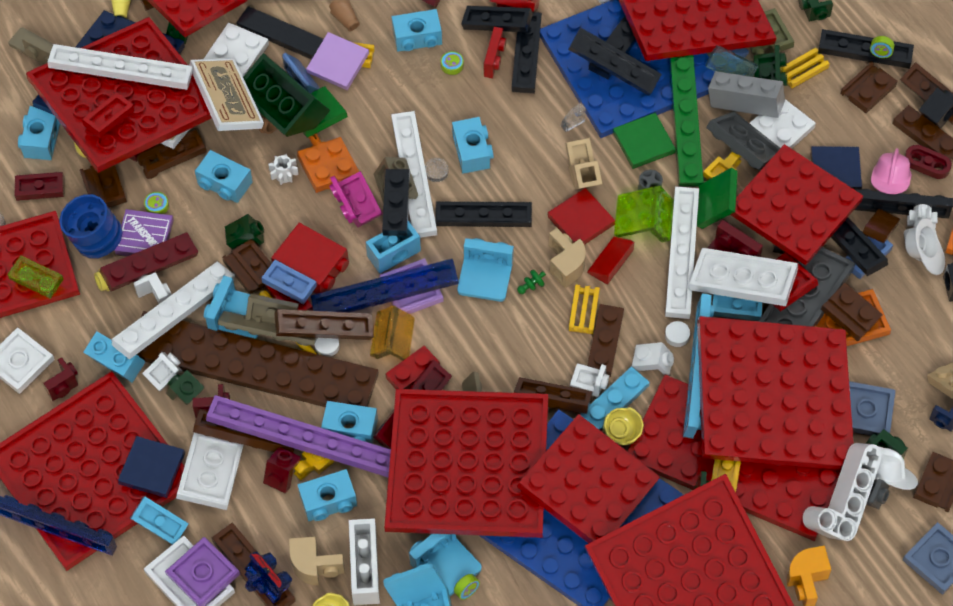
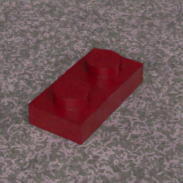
(39, 186)

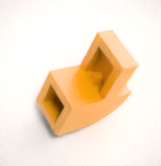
(805, 569)

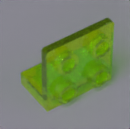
(643, 212)

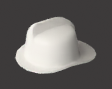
(924, 246)
(893, 470)

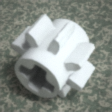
(283, 169)
(919, 212)

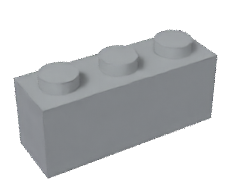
(746, 94)

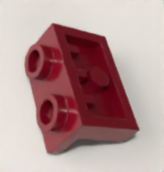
(733, 240)

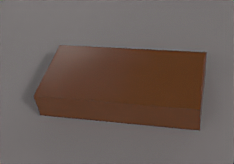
(881, 226)

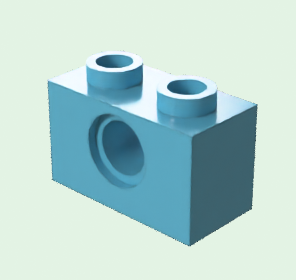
(416, 30)
(41, 144)
(472, 157)
(217, 166)
(391, 250)
(102, 351)
(340, 414)
(334, 484)

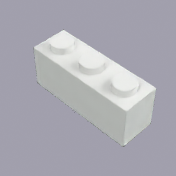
(364, 562)

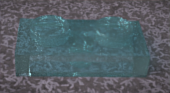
(729, 62)

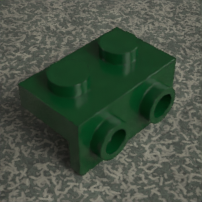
(771, 66)

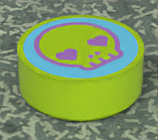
(882, 47)
(452, 63)
(156, 203)
(466, 586)

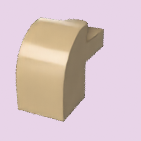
(582, 167)
(570, 261)
(309, 565)

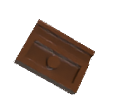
(869, 87)
(104, 185)
(248, 265)
(851, 312)
(937, 483)

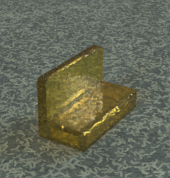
(392, 333)

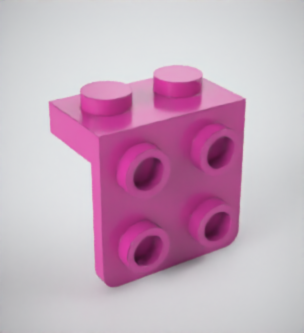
(357, 199)

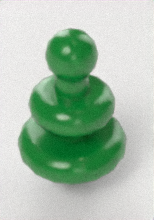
(530, 283)

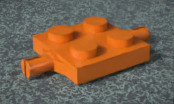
(325, 161)

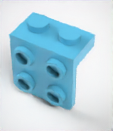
(486, 269)
(228, 300)
(447, 556)
(418, 587)

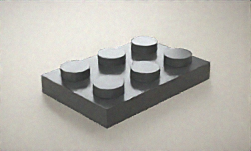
(743, 139)

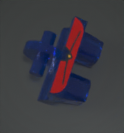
(264, 579)

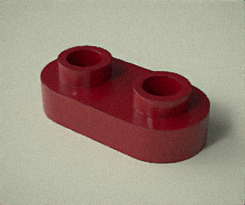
(928, 161)

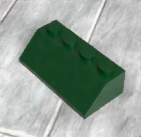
(282, 98)

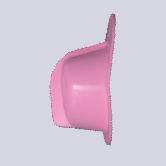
(891, 173)

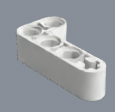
(849, 496)

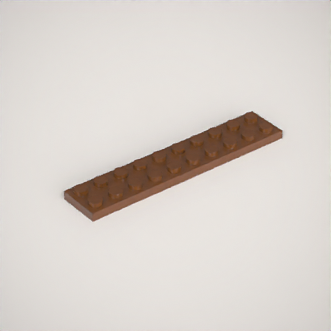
(264, 365)

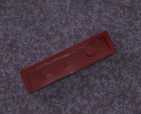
(148, 261)
(432, 378)

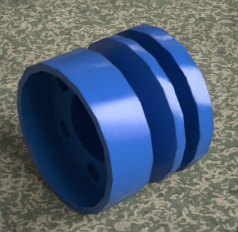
(91, 226)

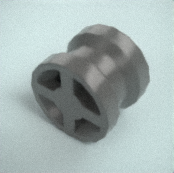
(649, 178)

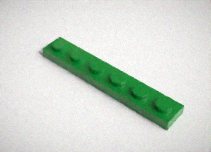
(686, 121)

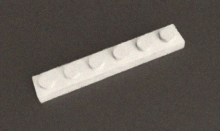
(120, 66)
(409, 147)
(682, 252)
(170, 311)

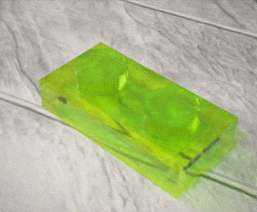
(35, 276)

